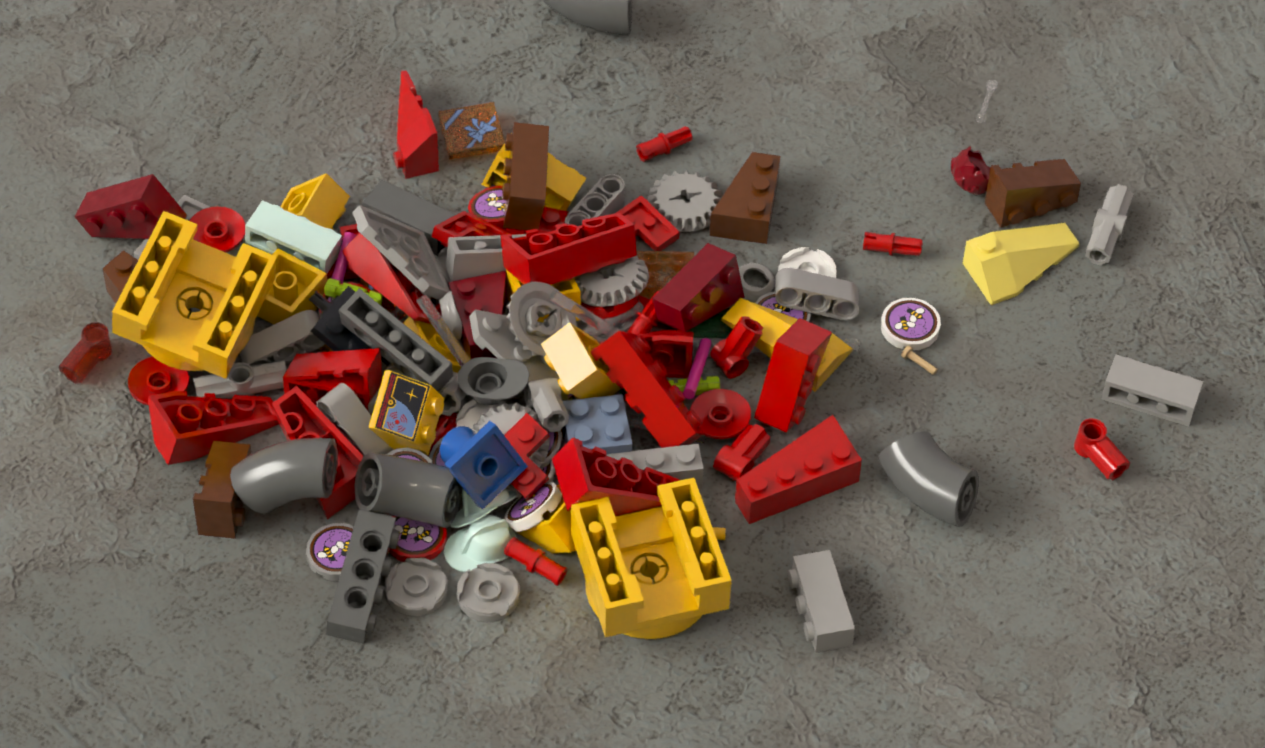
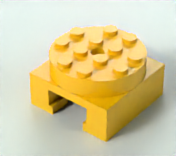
(184, 275)
(659, 543)

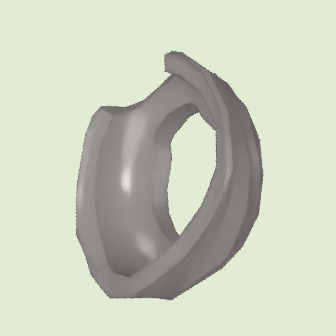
(753, 293)
(450, 314)

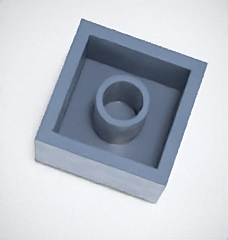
(599, 423)

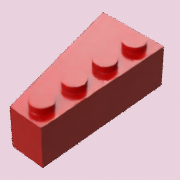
(569, 249)
(649, 389)
(303, 419)
(800, 472)
(594, 475)

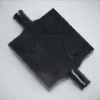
(329, 327)

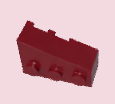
(127, 209)
(700, 289)
(478, 293)

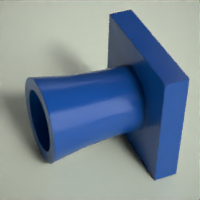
(481, 461)

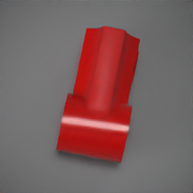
(732, 352)
(1094, 444)
(740, 456)

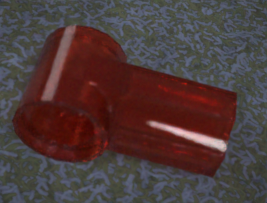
(87, 353)

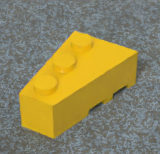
(561, 184)

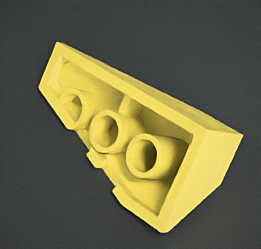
(1014, 257)

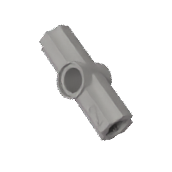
(1109, 224)
(242, 380)

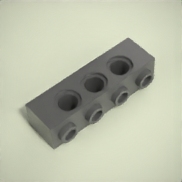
(396, 341)
(351, 622)

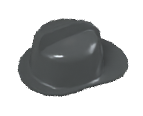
(492, 379)

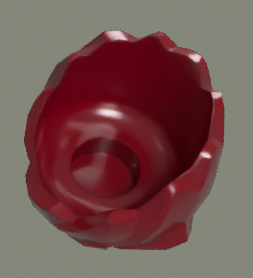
(970, 171)

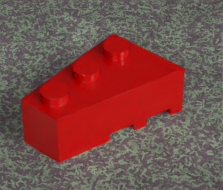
(323, 371)
(791, 374)

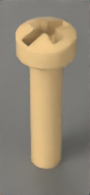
(908, 353)

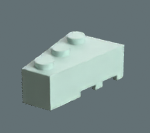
(277, 228)

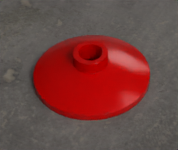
(219, 228)
(152, 373)
(723, 405)

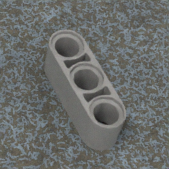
(603, 199)
(816, 294)
(283, 340)
(352, 420)

